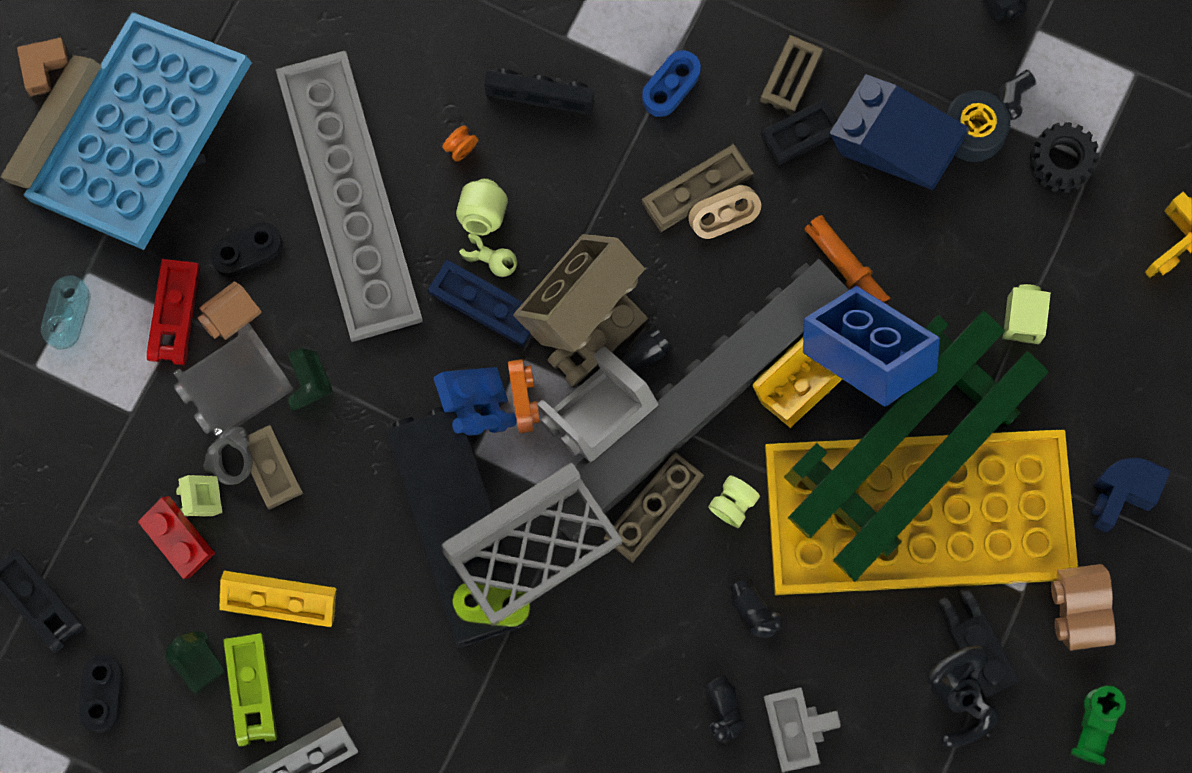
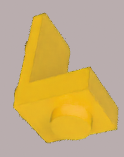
(1181, 214)

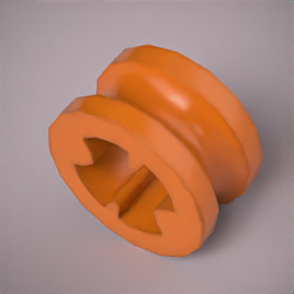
(460, 143)

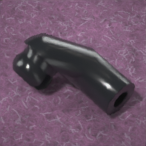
(1011, 92)

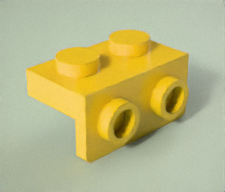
(794, 385)

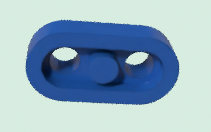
(669, 84)

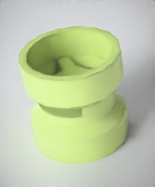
(734, 501)

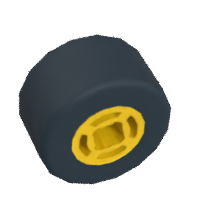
(984, 140)

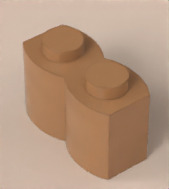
(228, 311)
(1084, 607)

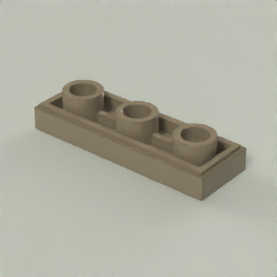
(669, 489)

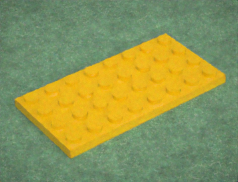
(992, 523)

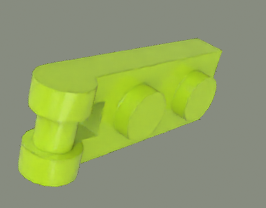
(250, 688)

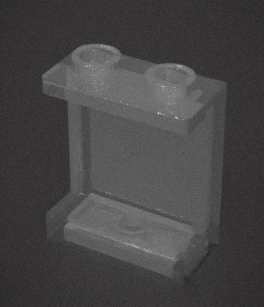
(233, 383)

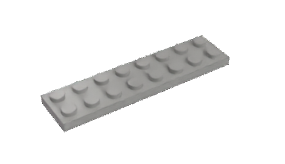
(349, 196)

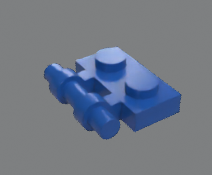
(472, 390)

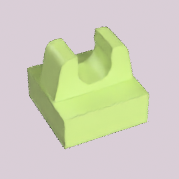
(199, 495)

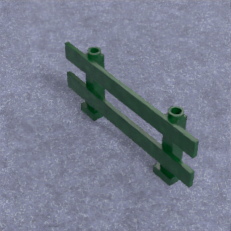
(835, 489)

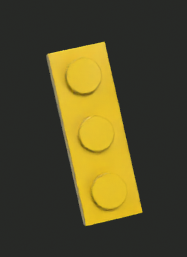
(277, 598)

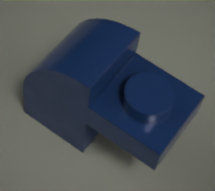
(1129, 481)

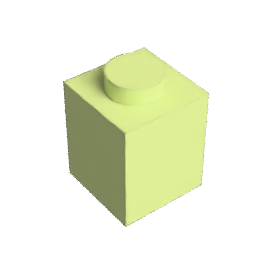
(1026, 314)

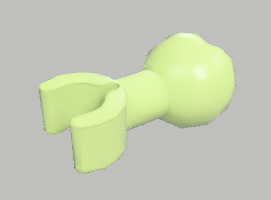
(497, 260)

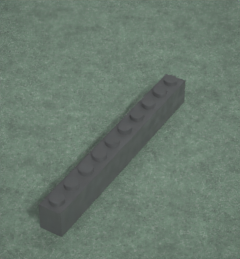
(703, 392)

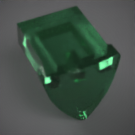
(310, 376)
(194, 660)

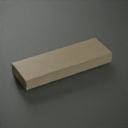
(705, 180)

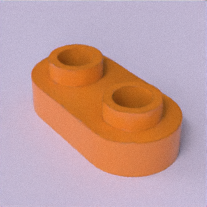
(521, 379)

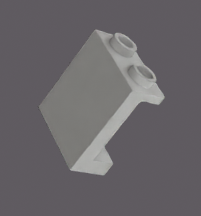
(599, 408)

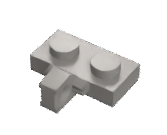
(797, 728)

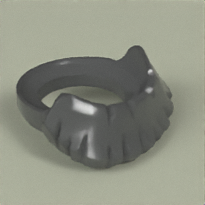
(237, 438)

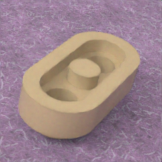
(723, 213)

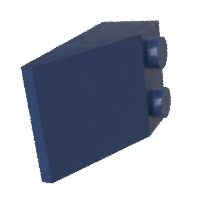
(897, 133)

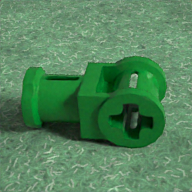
(1098, 725)

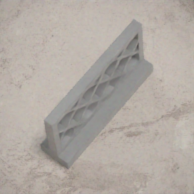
(513, 516)

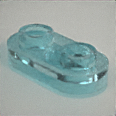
(67, 311)

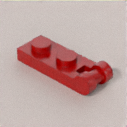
(173, 310)

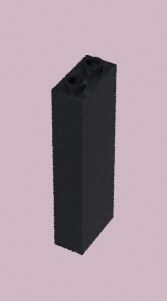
(446, 500)

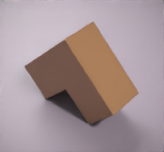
(39, 59)

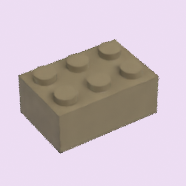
(580, 292)

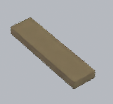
(51, 121)

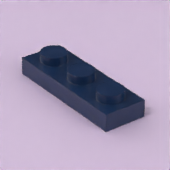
(479, 301)

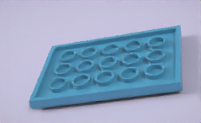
(138, 130)

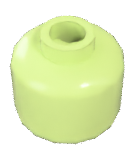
(481, 207)

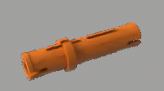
(844, 259)

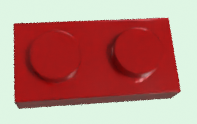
(176, 537)

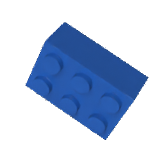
(870, 345)

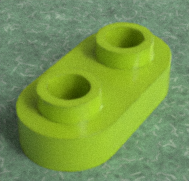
(496, 599)

